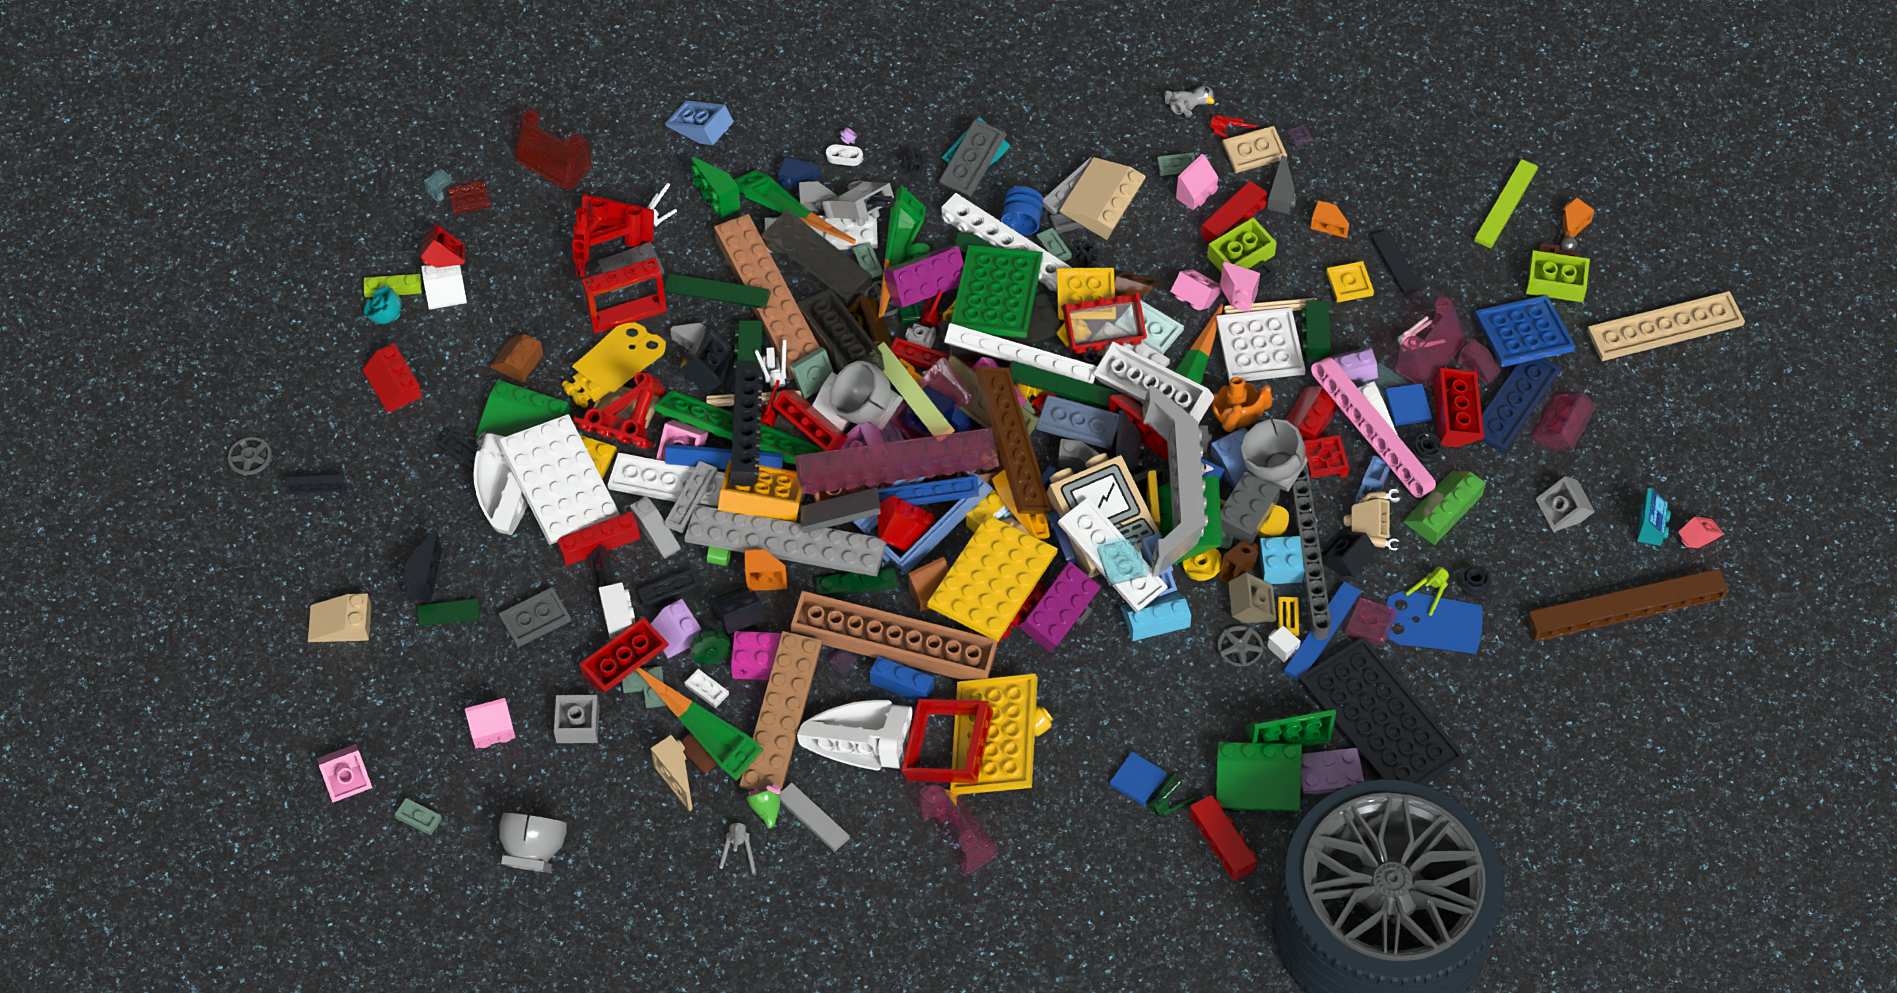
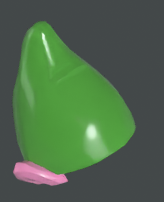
(766, 803)

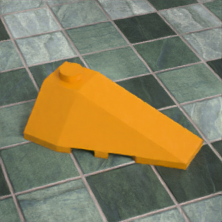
(1034, 523)

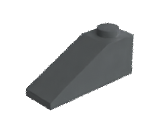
(1282, 191)

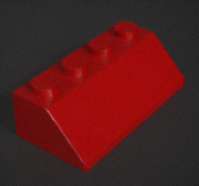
(1457, 407)
(1134, 411)
(622, 655)

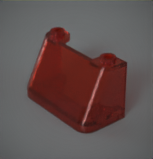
(550, 157)

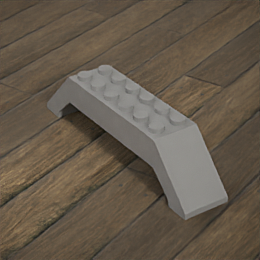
(1185, 477)

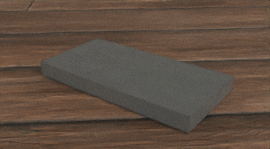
(972, 158)
(840, 510)

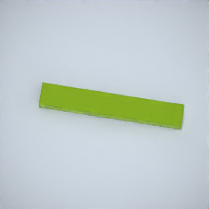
(1506, 203)

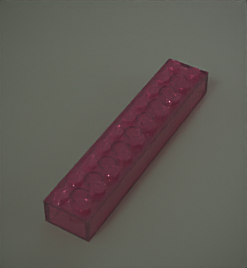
(897, 461)

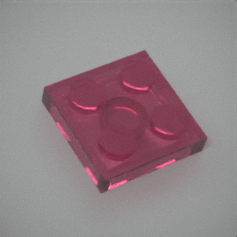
(1371, 621)

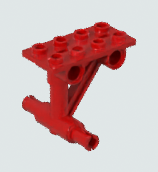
(605, 220)
(620, 427)

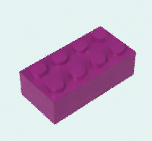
(925, 276)
(1059, 606)

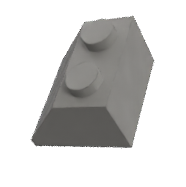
(1565, 504)

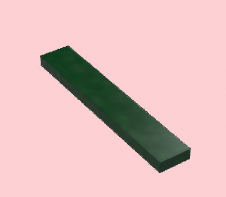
(717, 291)
(1060, 385)

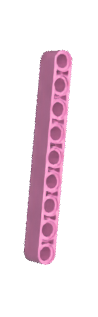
(1373, 427)

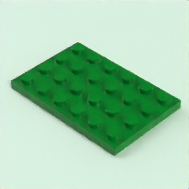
(997, 290)

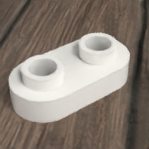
(844, 155)

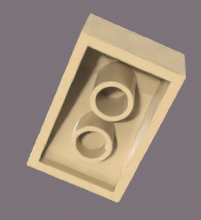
(340, 619)
(670, 764)

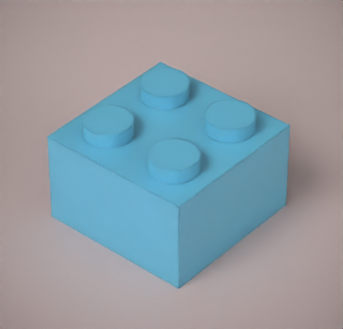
(1281, 560)

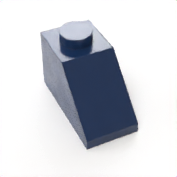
(797, 171)

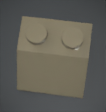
(1252, 599)

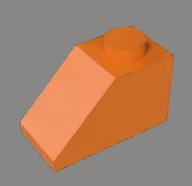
(1576, 217)
(1329, 219)

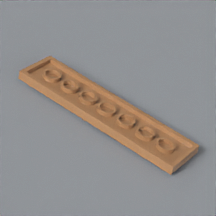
(782, 710)

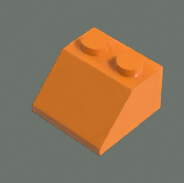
(764, 571)

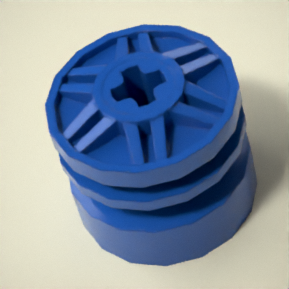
(1022, 210)

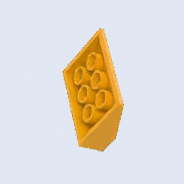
(774, 494)

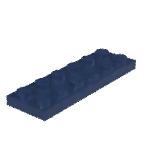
(1517, 401)

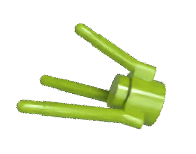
(1435, 579)

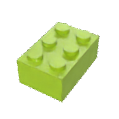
(1242, 246)
(1558, 276)

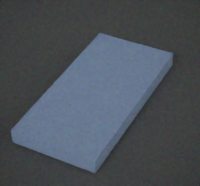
(1078, 422)

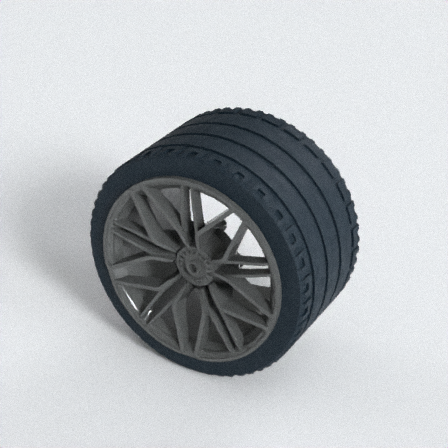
(1396, 834)

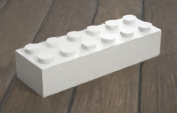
(1134, 374)

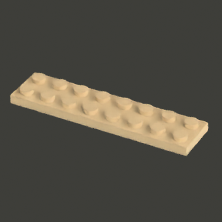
(1665, 326)

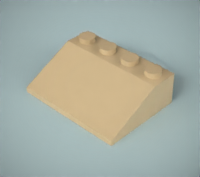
(1102, 196)

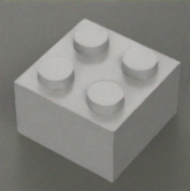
(576, 719)

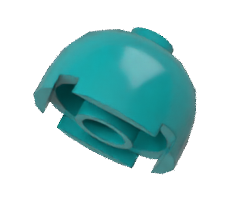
(384, 306)

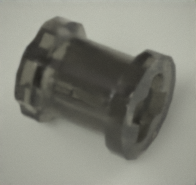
(785, 424)

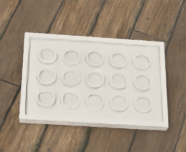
(558, 478)

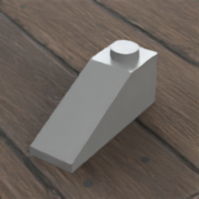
(653, 527)

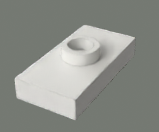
(706, 688)

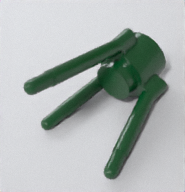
(1160, 802)

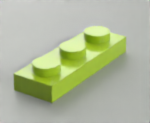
(400, 284)

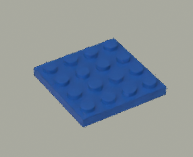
(1524, 331)

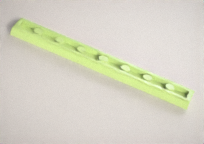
(914, 394)

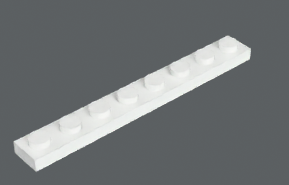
(1013, 351)

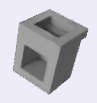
(921, 335)

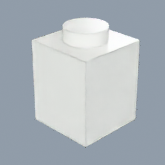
(1283, 643)

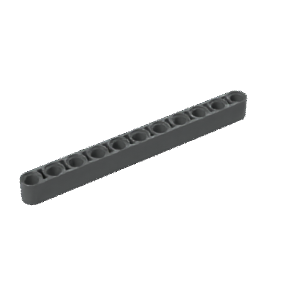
(1311, 551)

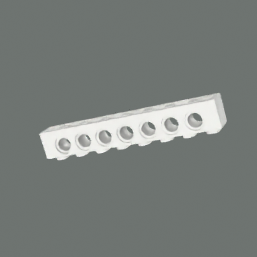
(975, 221)

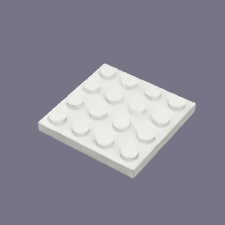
(1260, 344)

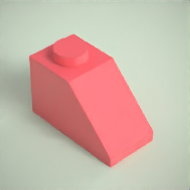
(1699, 532)

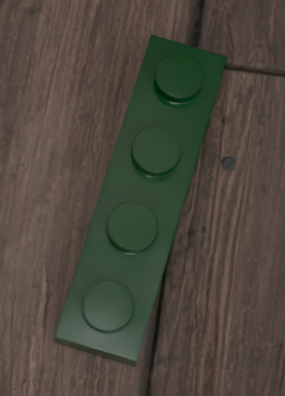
(856, 583)

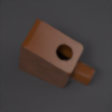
(1242, 557)

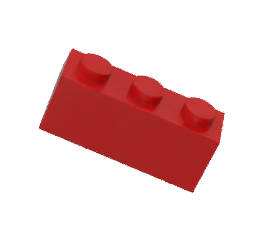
(442, 248)
(391, 378)
(1312, 412)
(903, 523)

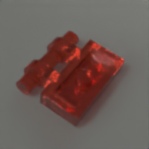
(470, 201)

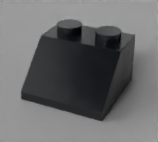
(1348, 553)

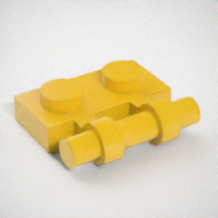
(590, 389)

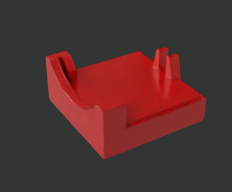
(1326, 457)

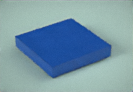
(1408, 404)
(1138, 779)

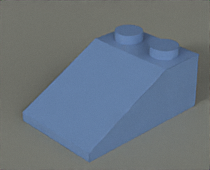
(701, 121)
(1228, 455)

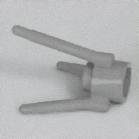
(736, 836)

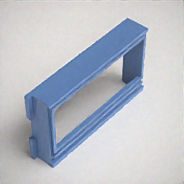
(935, 534)

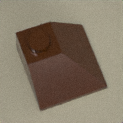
(1128, 284)

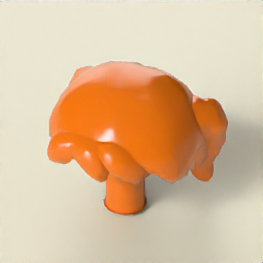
(1240, 404)

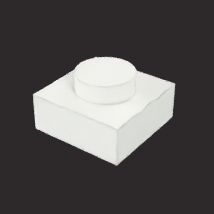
(769, 360)

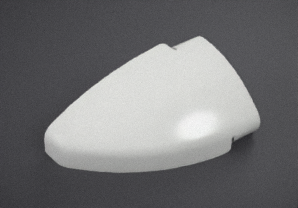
(497, 487)
(860, 734)

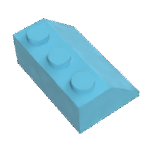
(1160, 616)

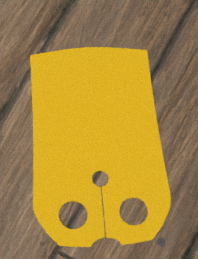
(613, 363)

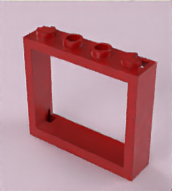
(628, 311)
(971, 772)

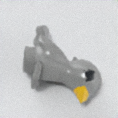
(1185, 101)

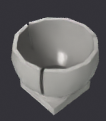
(863, 395)
(1273, 455)
(530, 841)

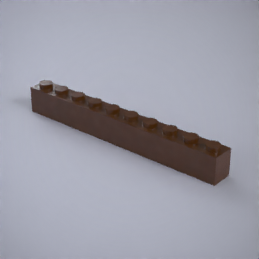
(1626, 604)

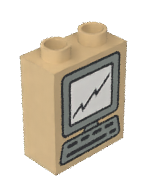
(1112, 491)

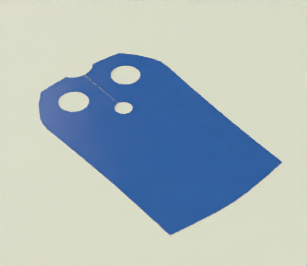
(1451, 626)

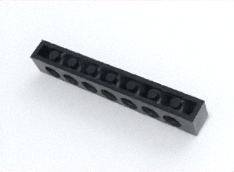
(745, 424)

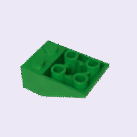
(716, 187)

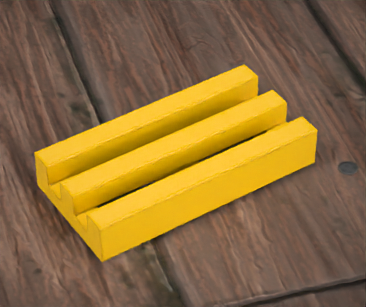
(1295, 630)

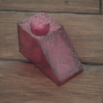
(1479, 359)

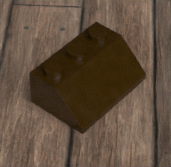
(866, 313)

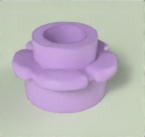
(848, 135)

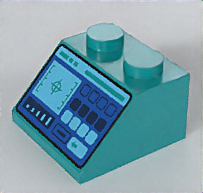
(1653, 519)

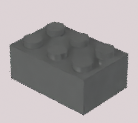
(1248, 508)

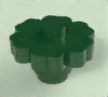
(710, 647)

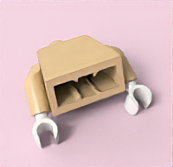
(1373, 517)

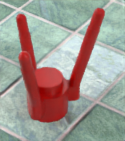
(1221, 123)
(931, 317)
(768, 416)

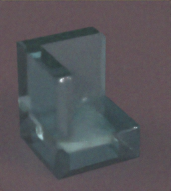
(436, 183)

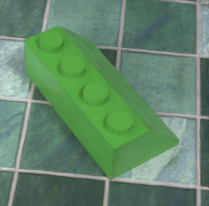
(1445, 505)

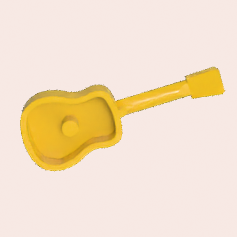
(1276, 523)

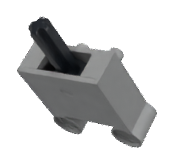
(859, 201)

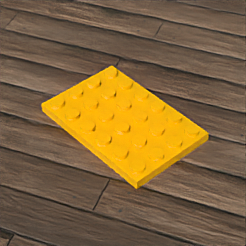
(992, 578)
(1011, 735)

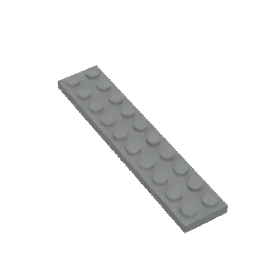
(786, 540)

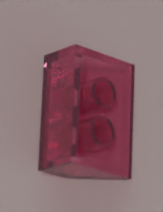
(1564, 421)

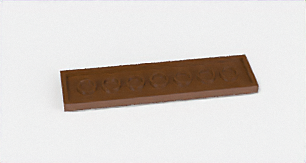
(1013, 440)

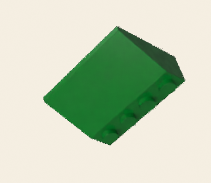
(518, 409)
(1212, 532)
(1296, 729)
(1259, 776)

